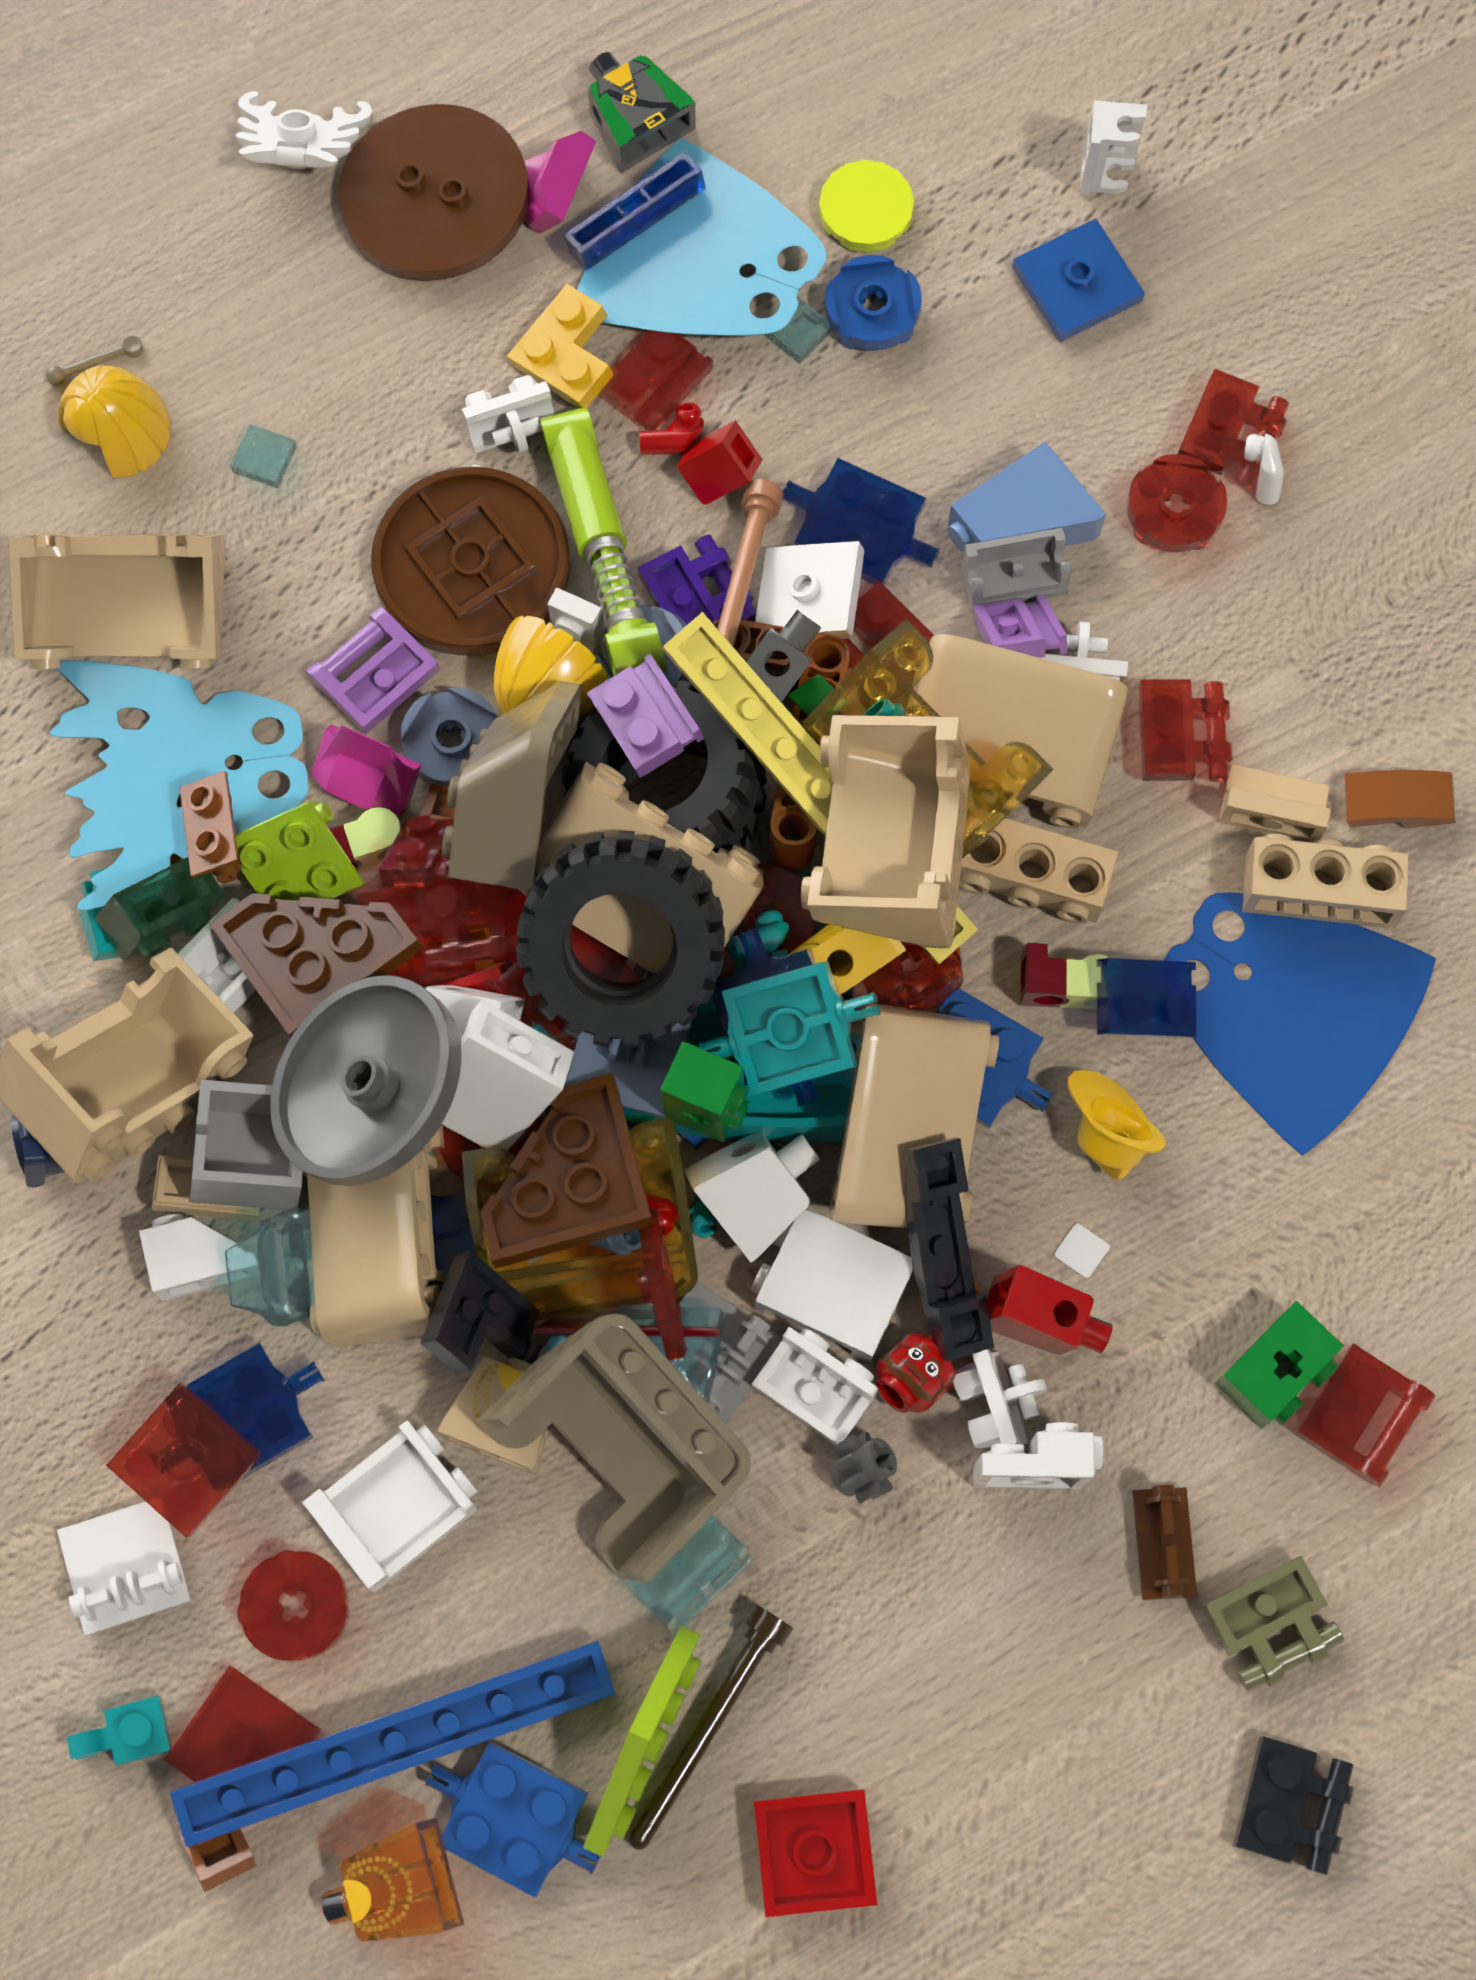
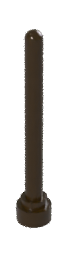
(763, 1635)

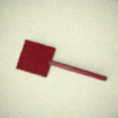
(571, 1326)

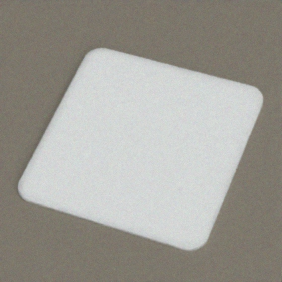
(1082, 1250)

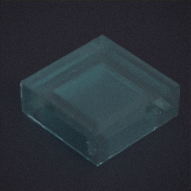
(802, 333)
(263, 456)

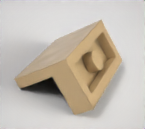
(1275, 804)

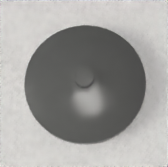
(365, 1081)

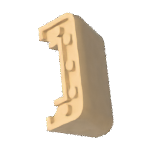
(117, 597)
(1017, 697)
(893, 828)
(911, 1088)
(374, 1255)

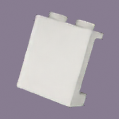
(504, 1078)
(834, 1282)
(393, 1506)

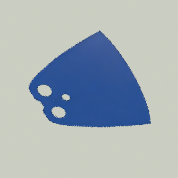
(1311, 1018)

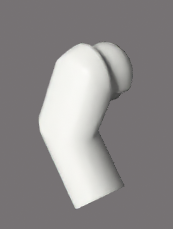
(1271, 467)

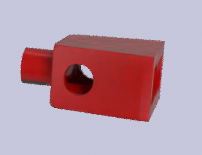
(1024, 1309)

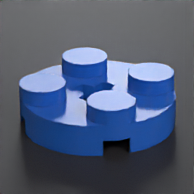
(866, 328)

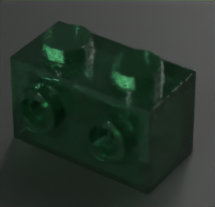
(158, 908)

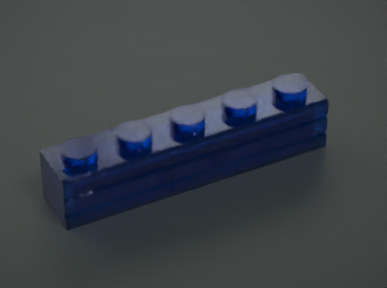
(635, 211)

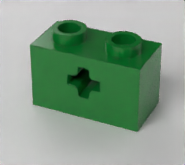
(705, 1092)
(1299, 1340)

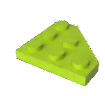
(644, 1742)

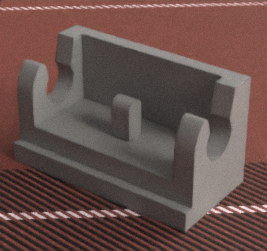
(1016, 567)

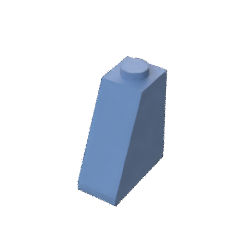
(1024, 499)

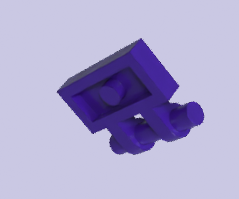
(677, 583)

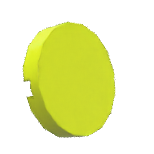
(866, 206)

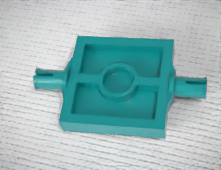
(790, 1028)

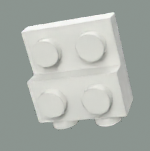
(1054, 1460)

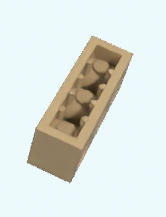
(1059, 857)
(1307, 898)

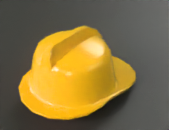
(1111, 1124)

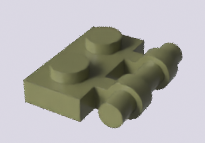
(1265, 1607)

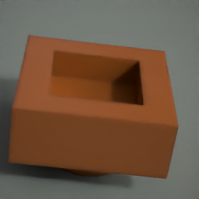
(220, 1858)

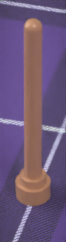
(760, 505)

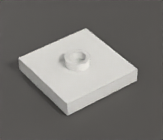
(814, 580)

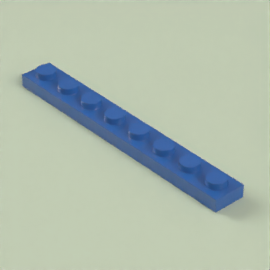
(391, 1743)

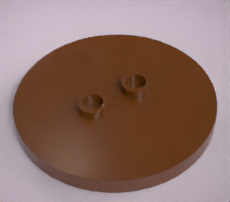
(434, 192)
(468, 558)

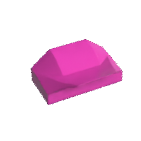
(555, 179)
(364, 771)

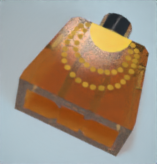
(397, 1887)

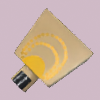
(481, 1390)

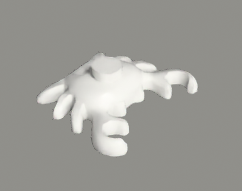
(296, 136)

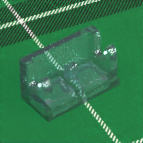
(693, 1575)

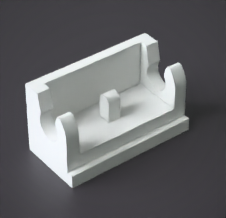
(1111, 144)

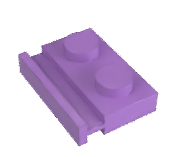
(1021, 626)
(645, 716)

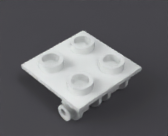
(122, 1567)

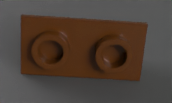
(1164, 1543)

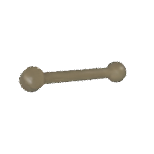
(131, 347)

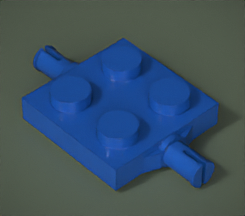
(1013, 1059)
(513, 1818)

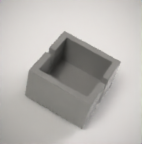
(238, 1152)

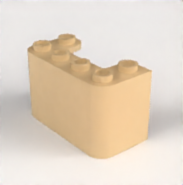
(623, 921)
(123, 1071)

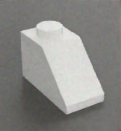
(183, 1256)

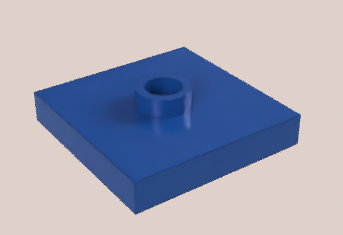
(1078, 280)

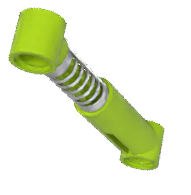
(599, 536)

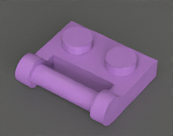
(380, 682)

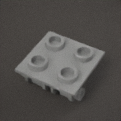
(742, 1351)

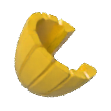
(118, 414)
(536, 658)

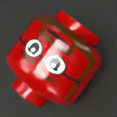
(913, 1374)

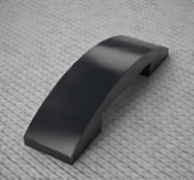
(940, 1249)

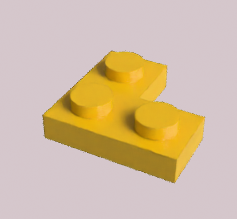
(554, 348)

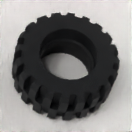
(729, 791)
(607, 1006)

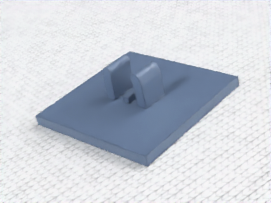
(636, 1069)

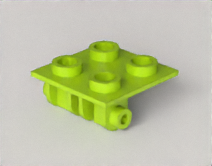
(296, 856)

